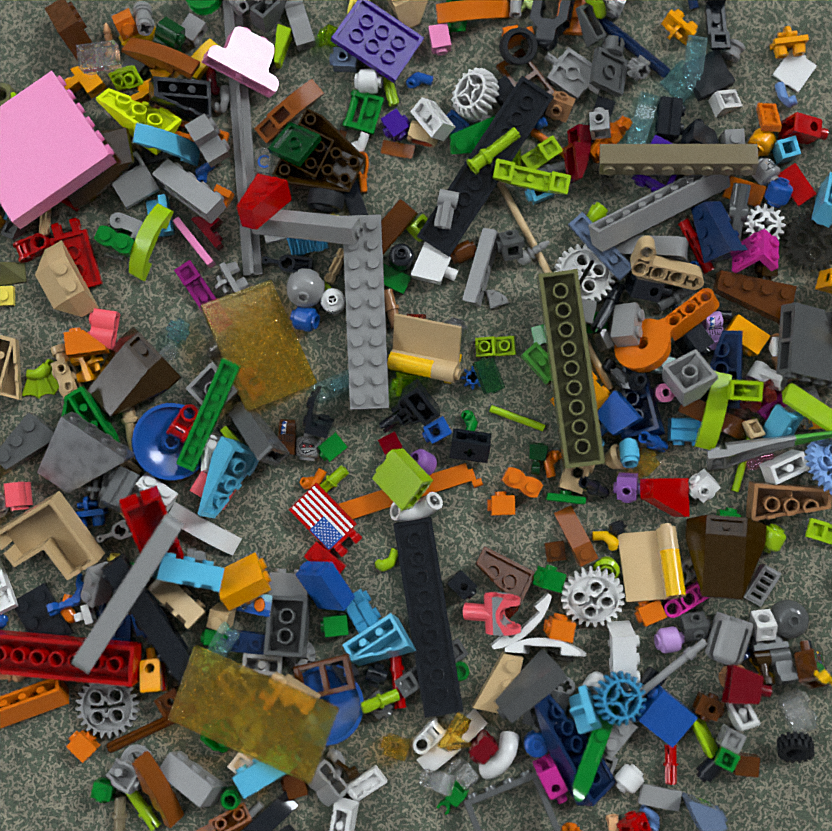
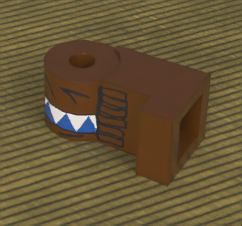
(288, 434)

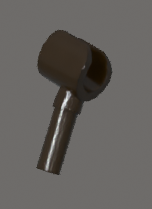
(351, 772)

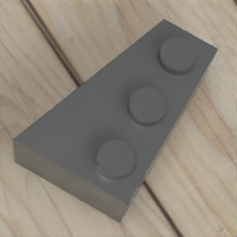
(25, 441)

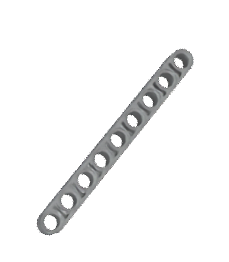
(127, 593)

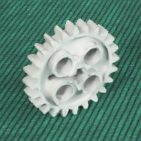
(599, 283)
(592, 596)

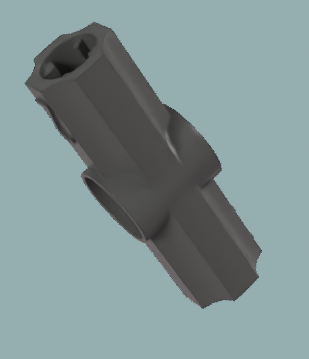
(737, 207)

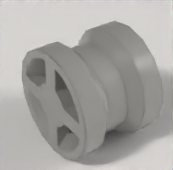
(734, 53)

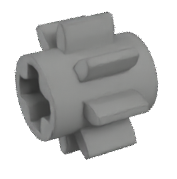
(638, 68)

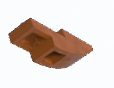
(288, 110)
(230, 820)

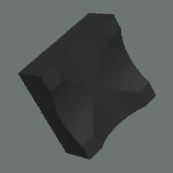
(714, 77)

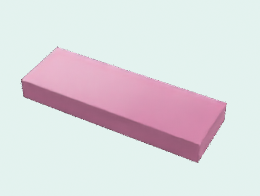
(194, 243)

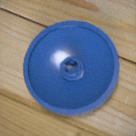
(154, 448)
(348, 701)

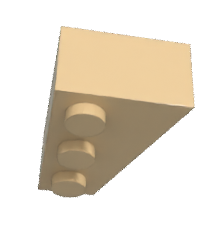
(10, 368)
(178, 602)
(501, 675)

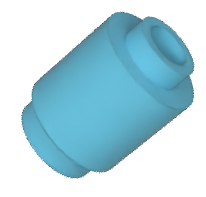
(629, 452)

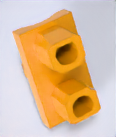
(678, 27)
(786, 40)
(89, 365)

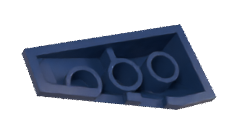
(728, 360)
(646, 406)

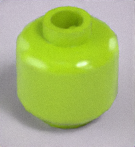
(774, 538)

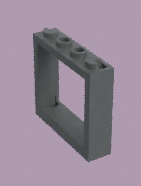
(508, 784)

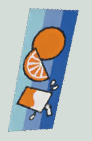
(260, 606)

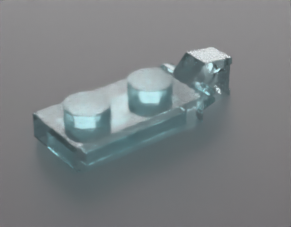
(694, 60)

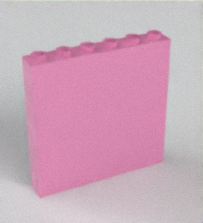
(46, 149)

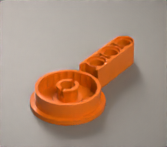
(657, 334)

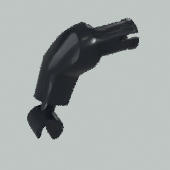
(630, 381)

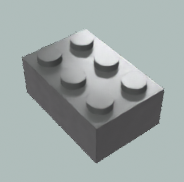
(288, 627)

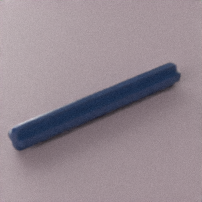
(634, 47)

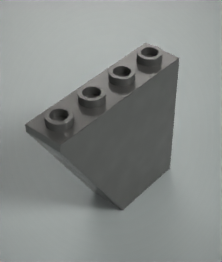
(805, 345)

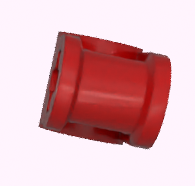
(29, 247)
(182, 423)

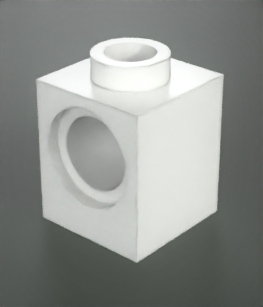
(764, 625)

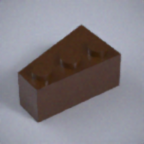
(68, 24)

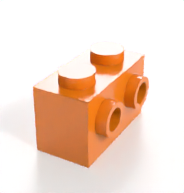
(559, 628)

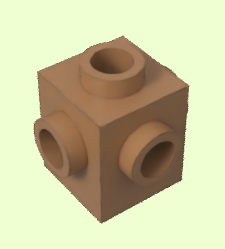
(560, 106)

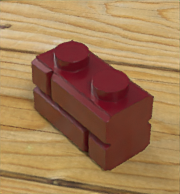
(482, 747)

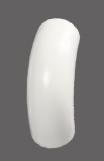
(423, 508)
(503, 757)

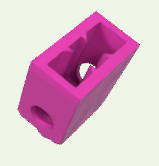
(551, 778)

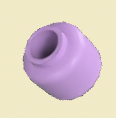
(669, 639)

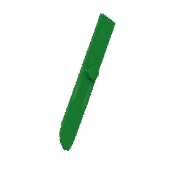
(593, 755)

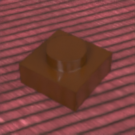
(555, 551)

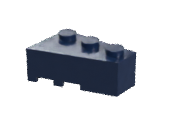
(715, 233)

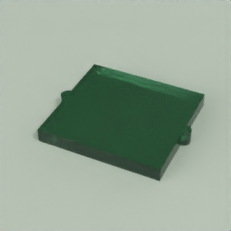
(488, 375)

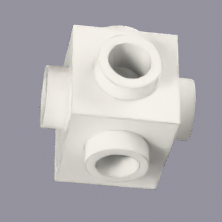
(703, 486)

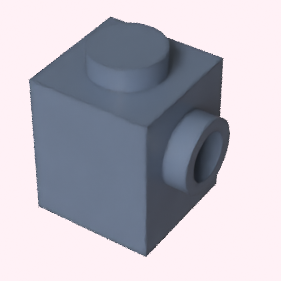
(342, 61)

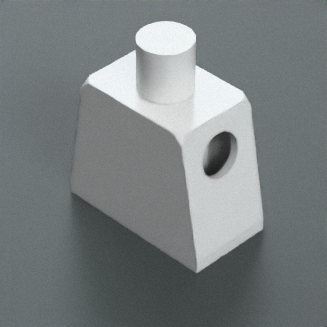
(433, 266)

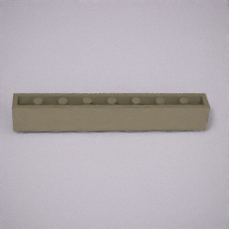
(678, 159)

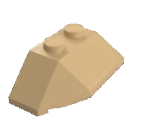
(408, 11)
(63, 282)

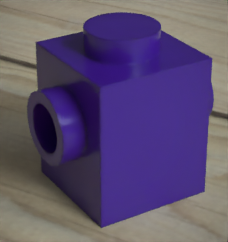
(395, 125)

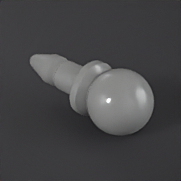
(529, 254)

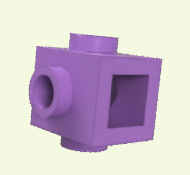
(627, 487)

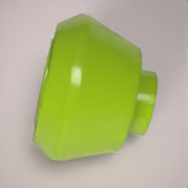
(609, 564)

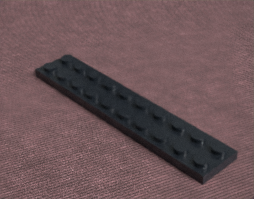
(519, 111)
(428, 617)

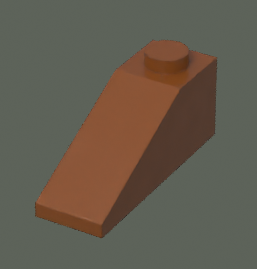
(575, 536)

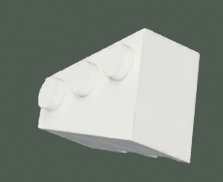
(623, 650)

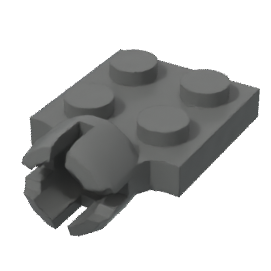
(609, 66)

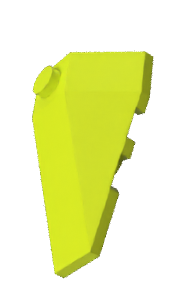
(129, 112)

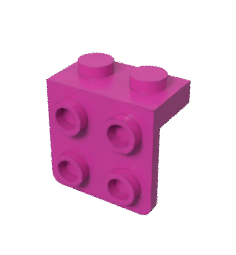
(760, 247)

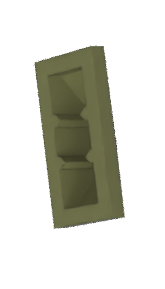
(12, 273)

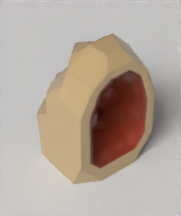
(419, 136)

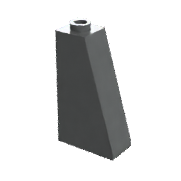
(258, 435)
(530, 686)

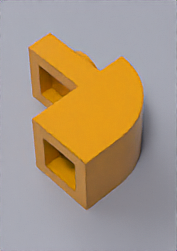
(91, 83)

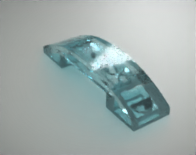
(642, 118)

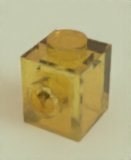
(647, 462)

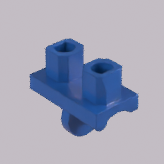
(98, 515)

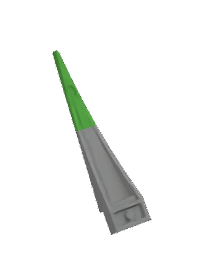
(741, 451)

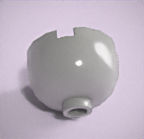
(305, 288)

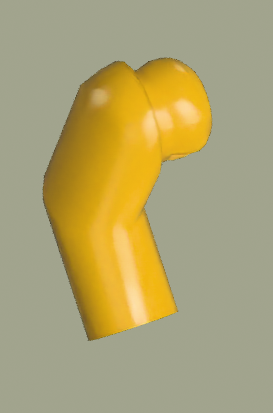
(611, 541)

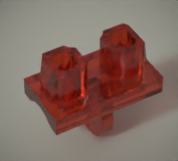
(768, 394)

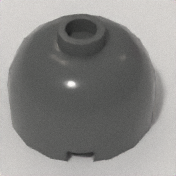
(790, 618)

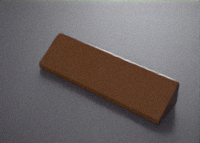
(395, 223)

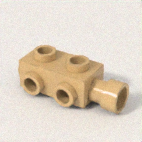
(61, 372)

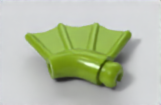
(40, 381)

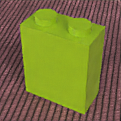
(402, 479)

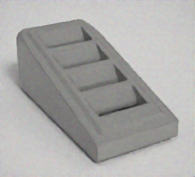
(756, 581)

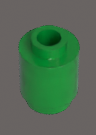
(228, 802)

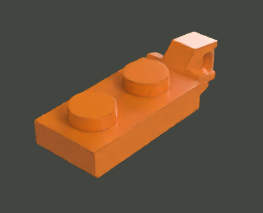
(617, 132)

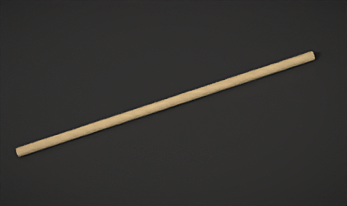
(546, 269)

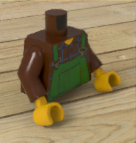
(811, 667)

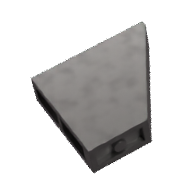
(80, 453)

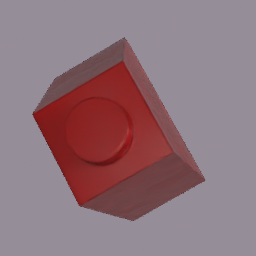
(667, 494)

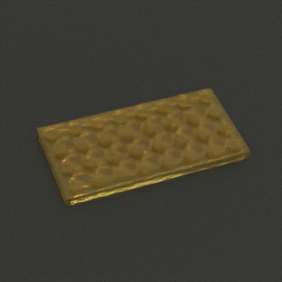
(253, 714)

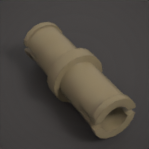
(120, 813)

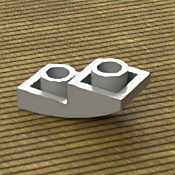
(659, 797)

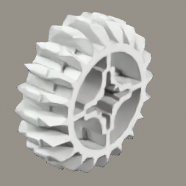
(478, 95)

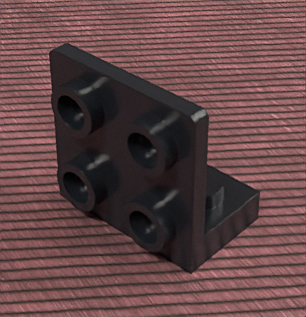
(320, 424)

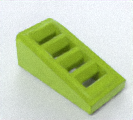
(282, 43)

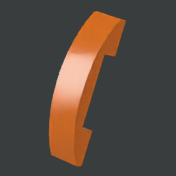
(472, 10)

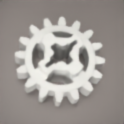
(767, 216)

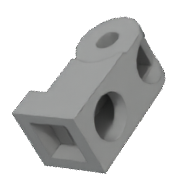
(125, 223)

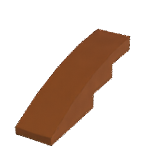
(161, 56)
(158, 788)

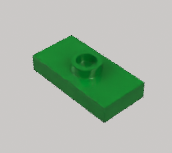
(565, 496)

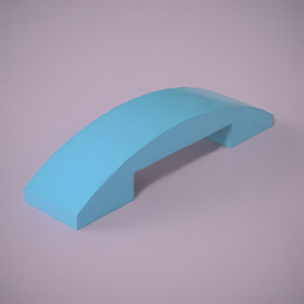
(167, 142)

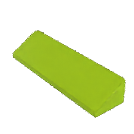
(808, 406)

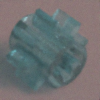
(178, 330)

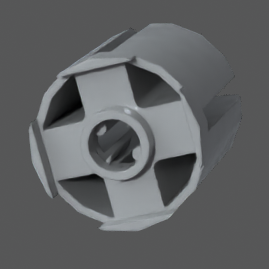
(728, 639)

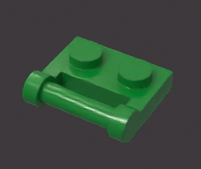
(368, 115)

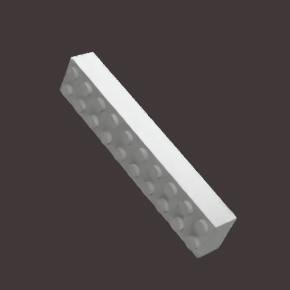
(366, 318)

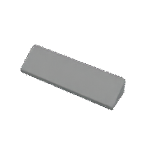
(481, 267)

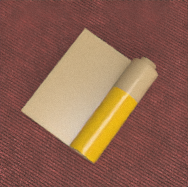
(425, 348)
(651, 565)

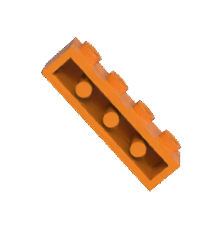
(32, 701)

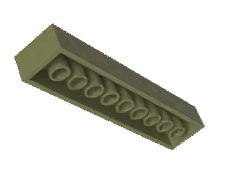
(570, 369)

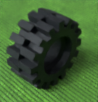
(795, 747)

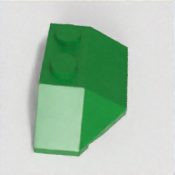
(85, 405)

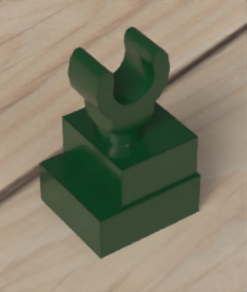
(537, 452)

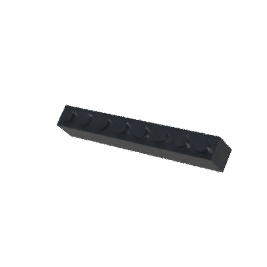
(152, 620)

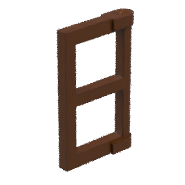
(535, 72)
(321, 663)

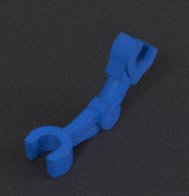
(55, 607)

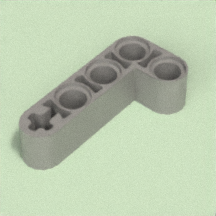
(666, 246)

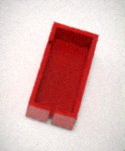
(144, 516)

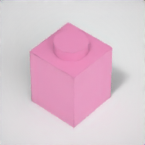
(439, 39)

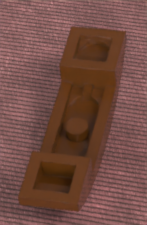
(731, 425)

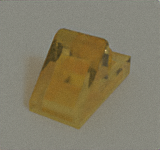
(452, 738)

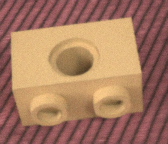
(570, 483)

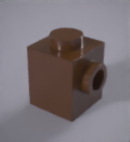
(294, 787)

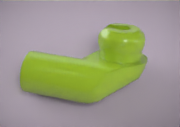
(598, 7)
(388, 563)

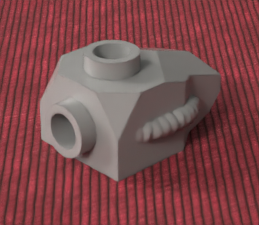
(124, 776)

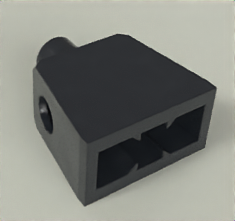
(699, 133)
(645, 288)

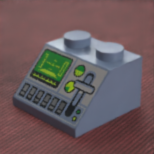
(704, 813)

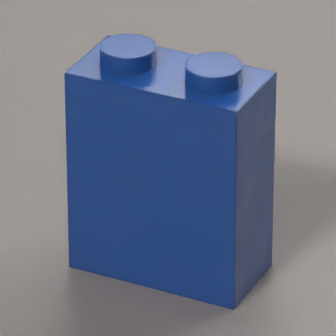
(325, 585)
(666, 715)

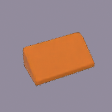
(756, 193)

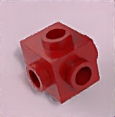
(634, 822)

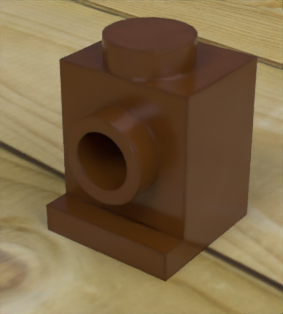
(163, 703)

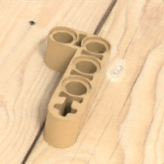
(670, 271)

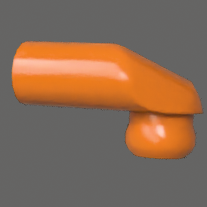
(551, 459)
(308, 482)
(67, 613)

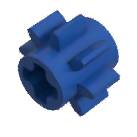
(468, 381)

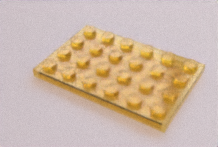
(259, 337)

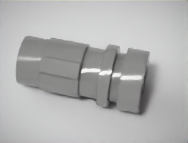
(143, 16)

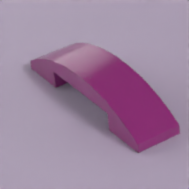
(194, 283)

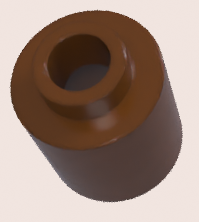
(463, 252)

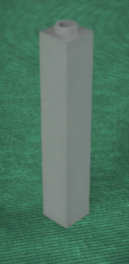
(313, 227)

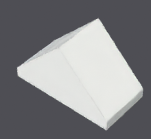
(724, 102)

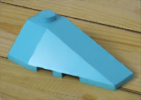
(227, 469)

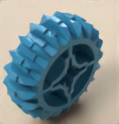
(625, 713)

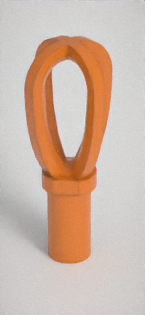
(363, 177)

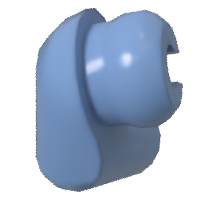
(652, 817)

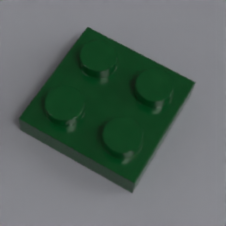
(294, 144)

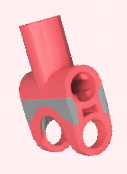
(493, 613)

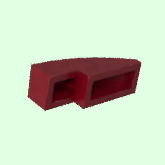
(577, 152)

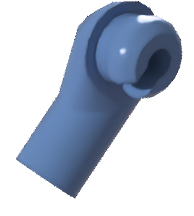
(783, 96)

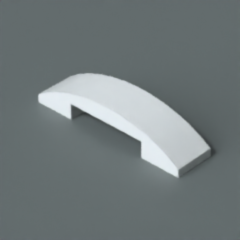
(205, 529)
(542, 606)
(524, 646)
(437, 757)

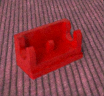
(801, 187)

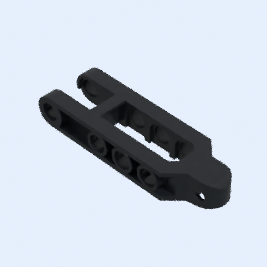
(550, 29)

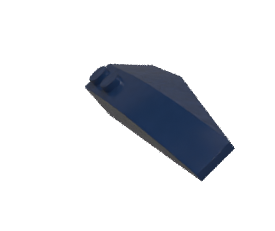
(567, 749)

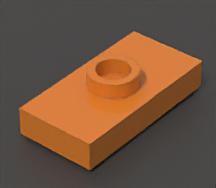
(768, 117)

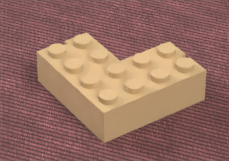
(57, 530)

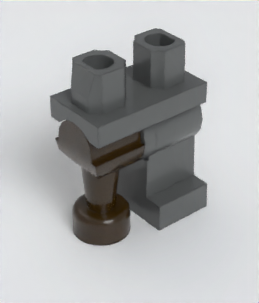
(775, 655)

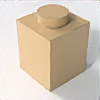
(220, 614)

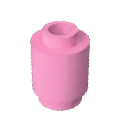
(658, 395)

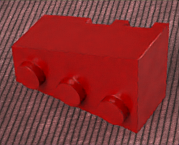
(263, 200)

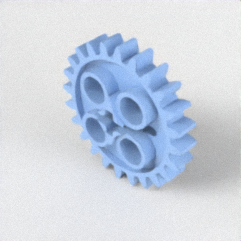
(820, 461)

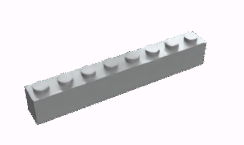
(654, 209)

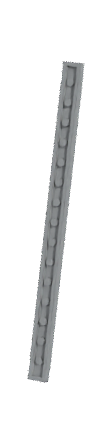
(242, 151)

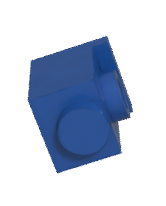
(440, 424)

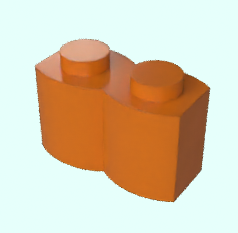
(526, 485)

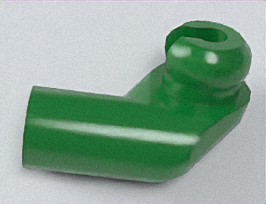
(469, 419)

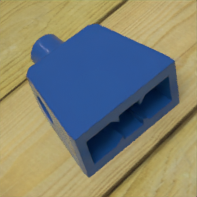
(617, 415)

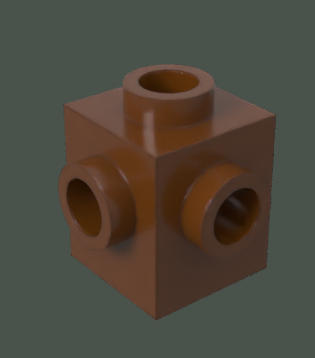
(703, 702)

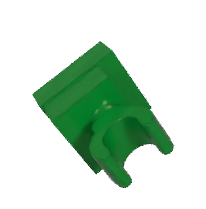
(726, 758)
(457, 796)

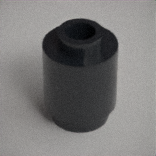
(708, 770)

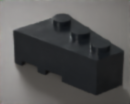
(182, 96)

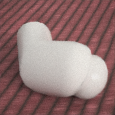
(362, 141)

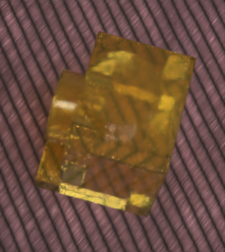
(399, 752)

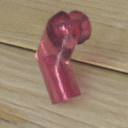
(753, 464)

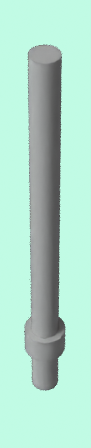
(689, 653)

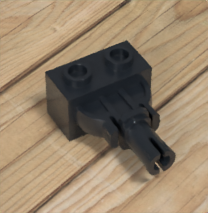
(412, 407)

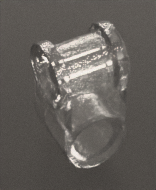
(438, 781)

